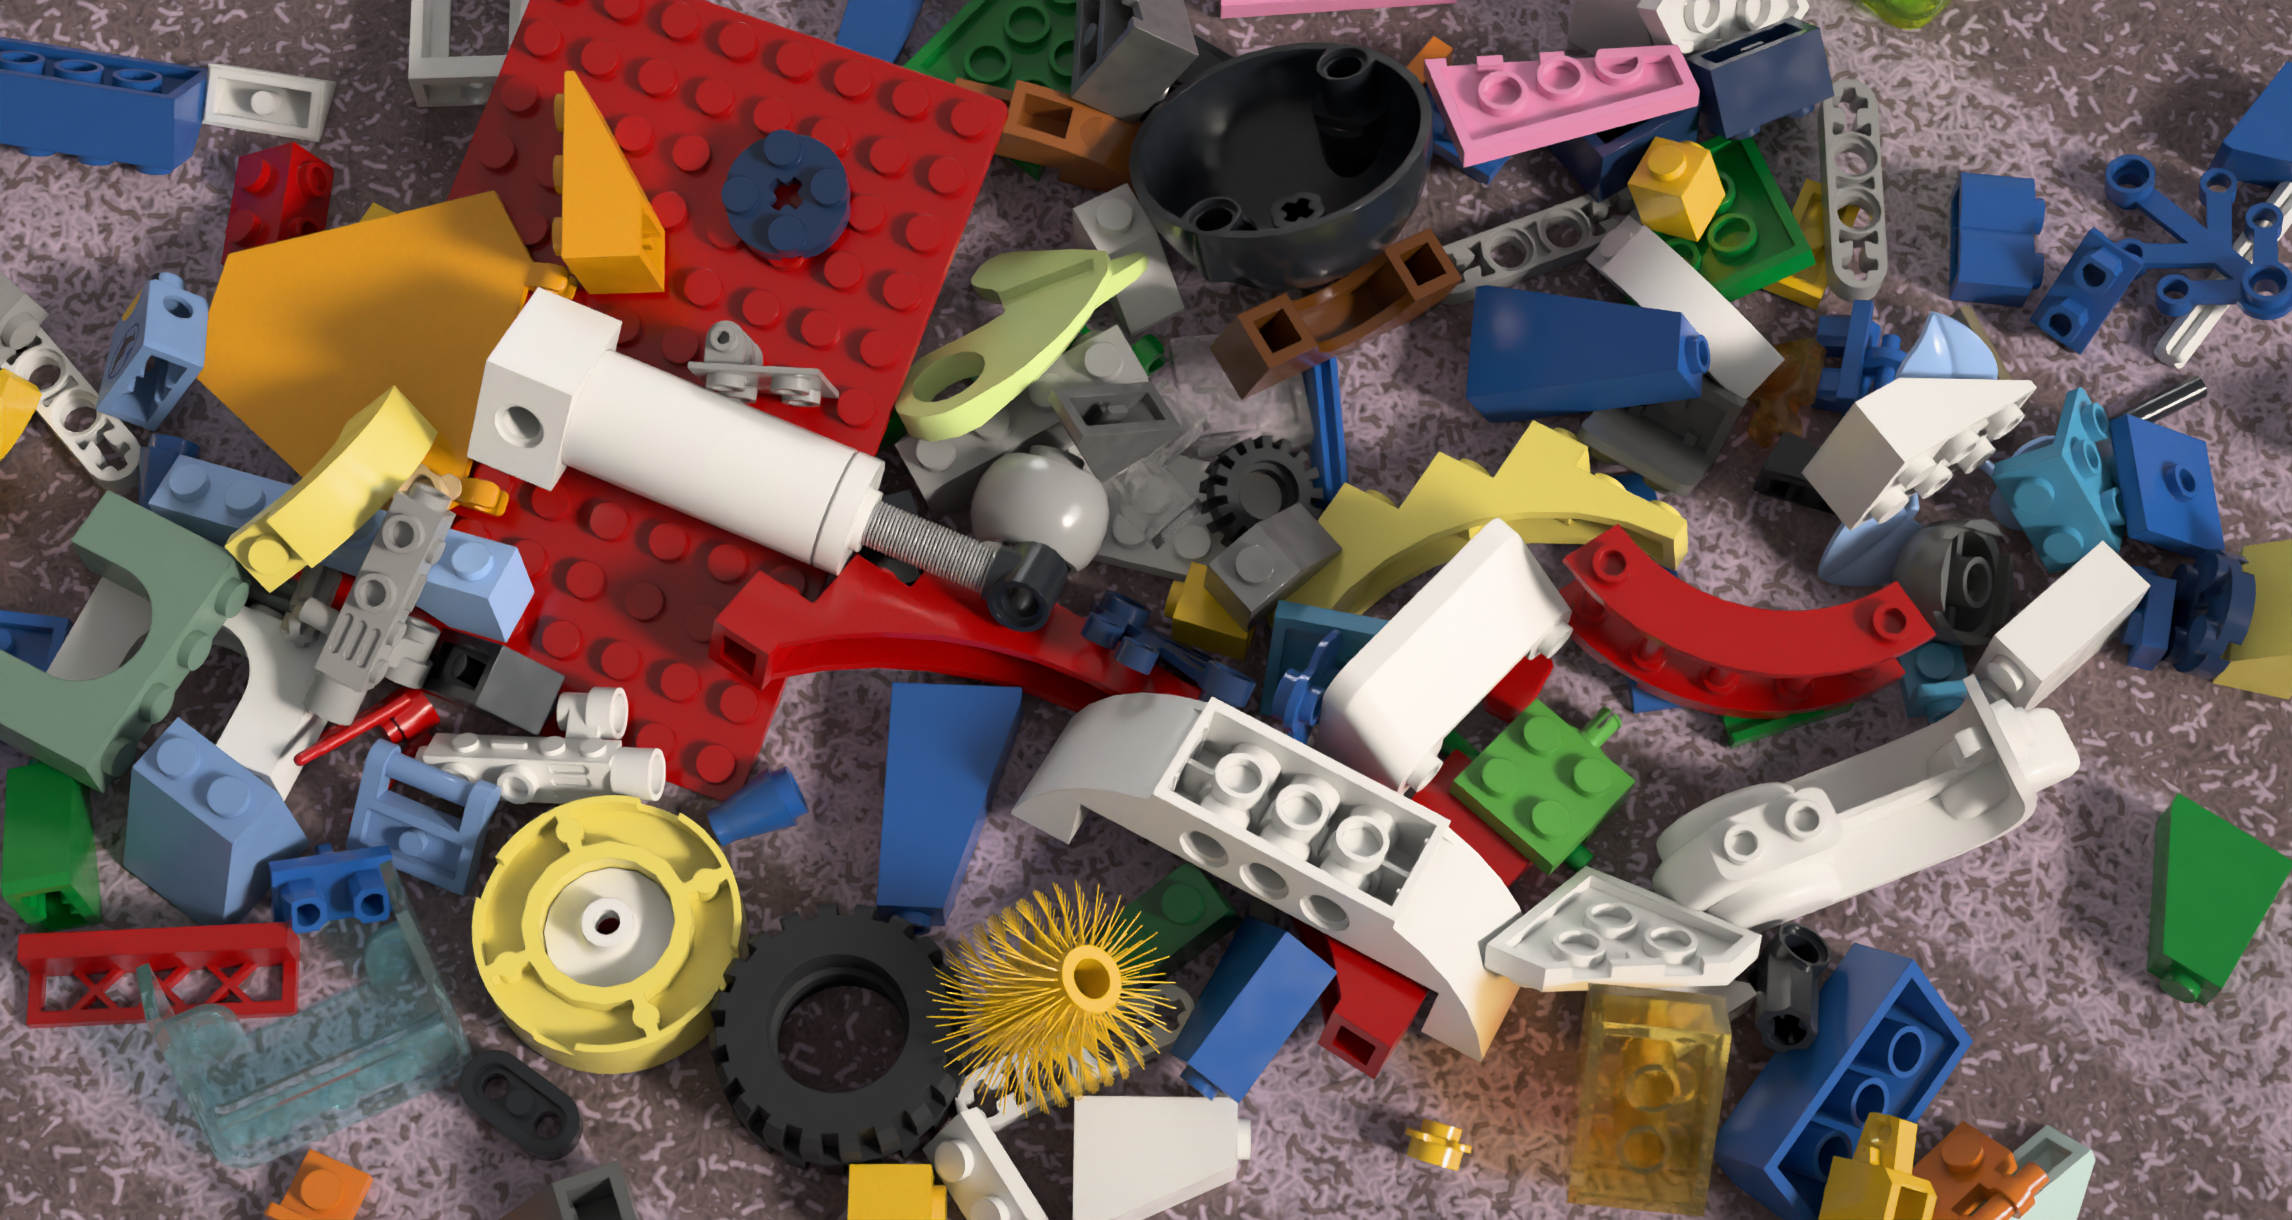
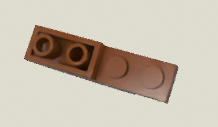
(1063, 135)

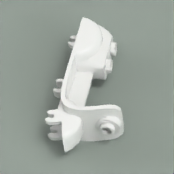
(1867, 819)

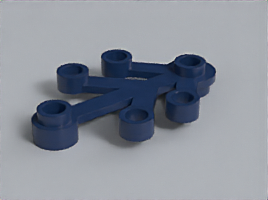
(1125, 620)

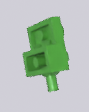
(1546, 783)

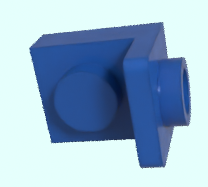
(2150, 622)

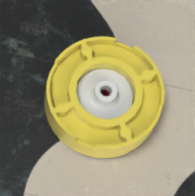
(609, 933)

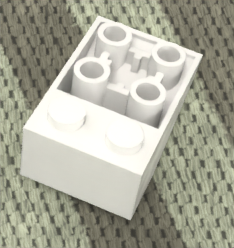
(1911, 442)

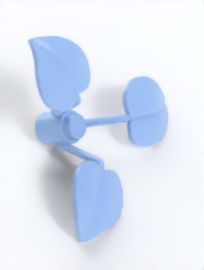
(1871, 550)

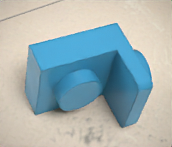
(1933, 680)

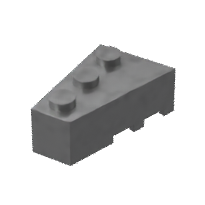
(1129, 54)

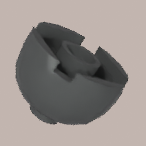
(1957, 579)

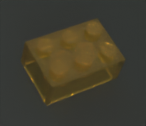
(1646, 1099)

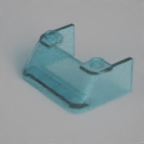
(325, 1064)

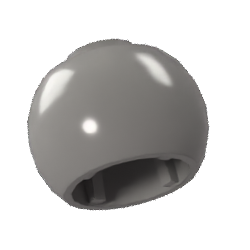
(1042, 501)

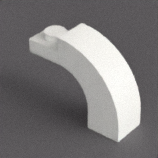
(1661, 279)

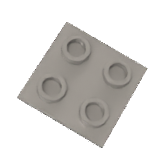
(737, 371)

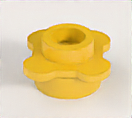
(1437, 1144)

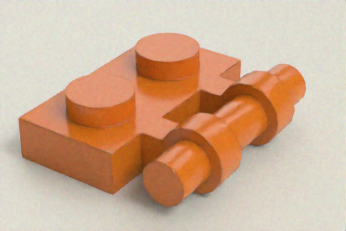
(1974, 1168)

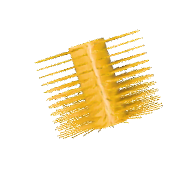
(1050, 999)

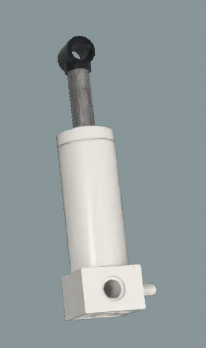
(567, 398)

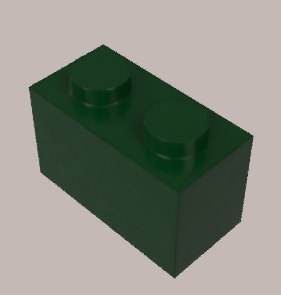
(1187, 914)

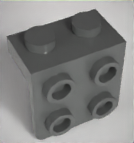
(1666, 441)

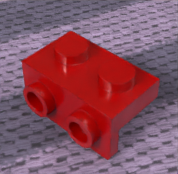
(277, 197)

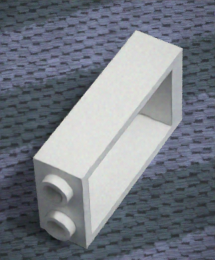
(444, 79)

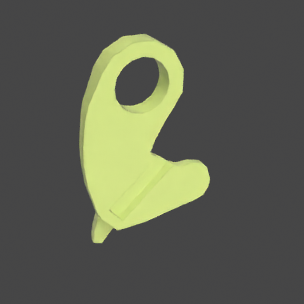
(1045, 306)

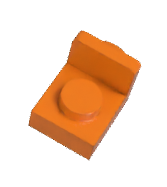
(322, 1191)

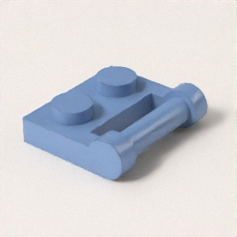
(421, 837)

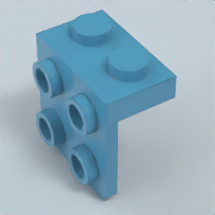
(2067, 490)

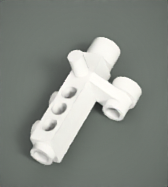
(555, 766)

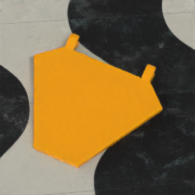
(343, 314)

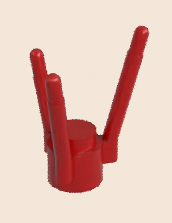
(399, 718)

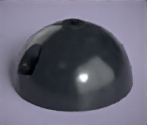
(1258, 181)

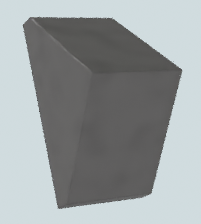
(1114, 423)

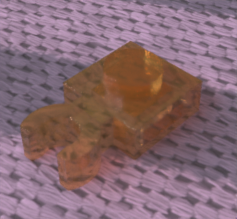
(1787, 388)

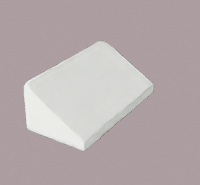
(267, 102)

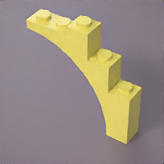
(1538, 492)

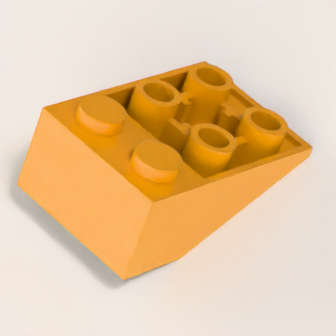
(606, 221)

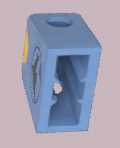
(173, 330)

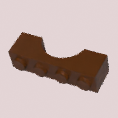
(1295, 335)

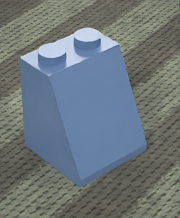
(205, 828)

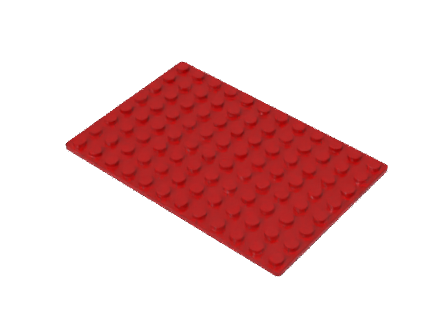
(685, 90)

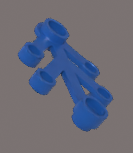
(2204, 246)

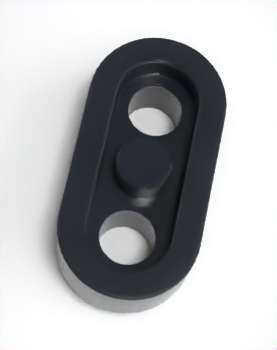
(523, 1106)

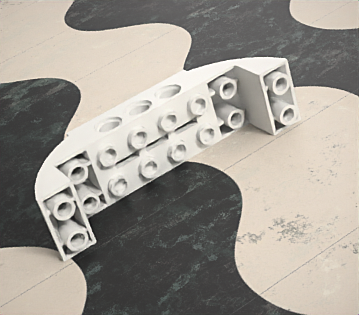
(1294, 836)

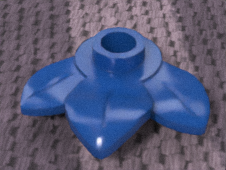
(1301, 693)

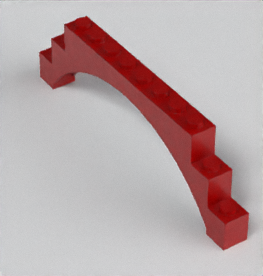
(947, 629)

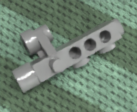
(373, 629)

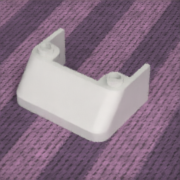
(1441, 659)

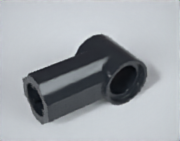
(1788, 987)

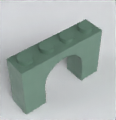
(96, 723)

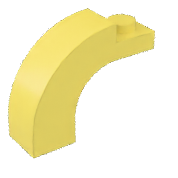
(338, 494)

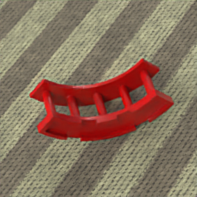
(1731, 654)

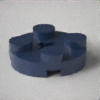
(790, 231)
(2209, 611)

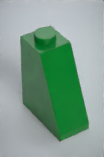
(49, 850)
(2206, 898)

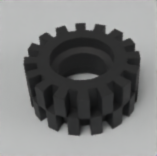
(1249, 457)

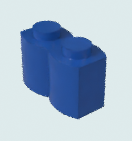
(1994, 239)

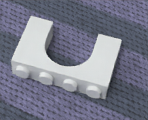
(271, 716)

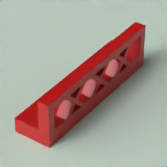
(165, 950)

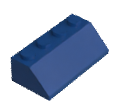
(99, 106)
(1878, 1049)

